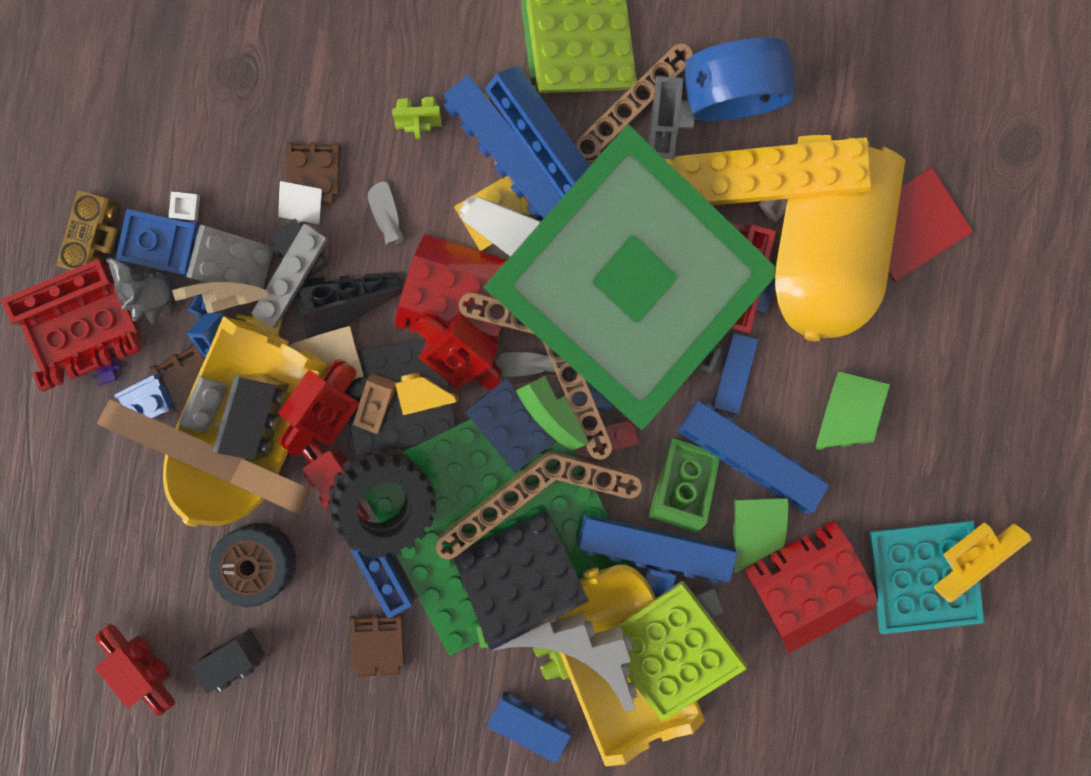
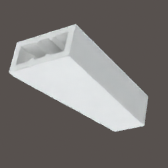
(497, 223)

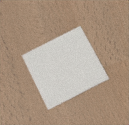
(299, 202)

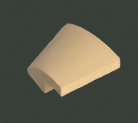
(222, 294)
(333, 346)

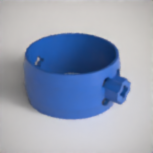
(735, 76)

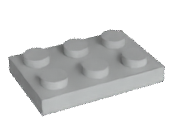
(228, 258)

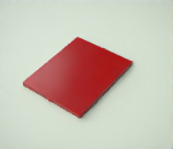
(924, 224)

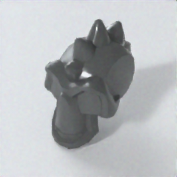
(142, 294)

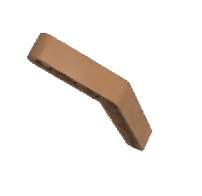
(632, 102)
(569, 386)
(201, 456)
(526, 492)

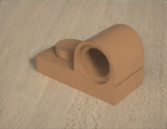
(374, 402)

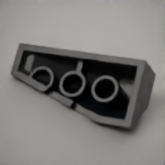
(332, 304)

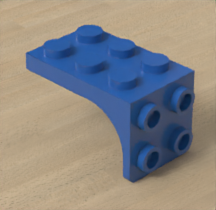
(157, 242)

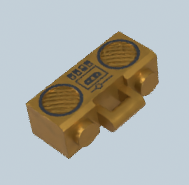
(86, 231)

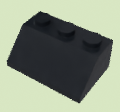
(251, 416)

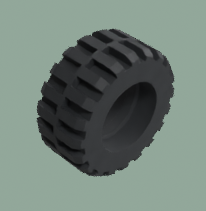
(393, 533)

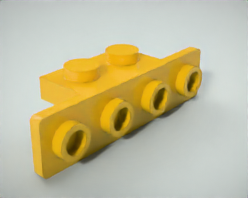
(977, 557)

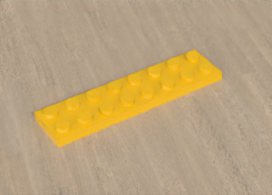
(778, 171)

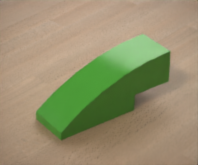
(552, 414)

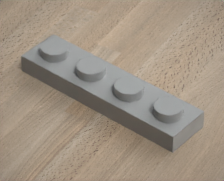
(290, 275)

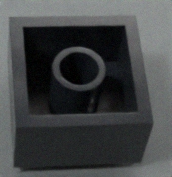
(228, 662)

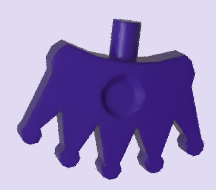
(108, 372)

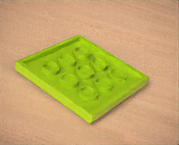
(581, 45)
(678, 652)

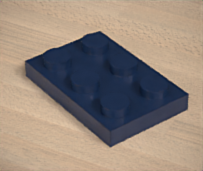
(509, 425)

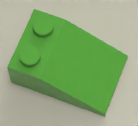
(685, 486)

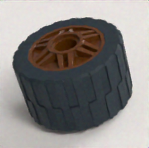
(235, 575)

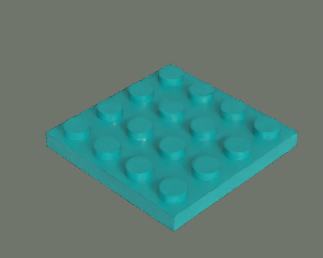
(904, 574)

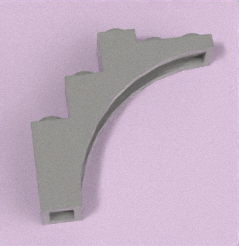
(603, 651)

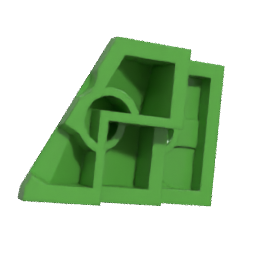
(852, 411)
(758, 529)

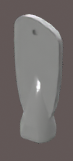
(385, 213)
(524, 364)

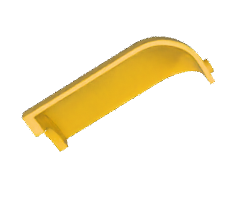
(839, 251)
(234, 351)
(619, 734)

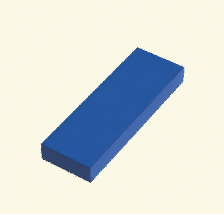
(735, 373)

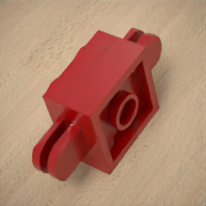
(458, 350)
(329, 414)
(323, 469)
(133, 670)

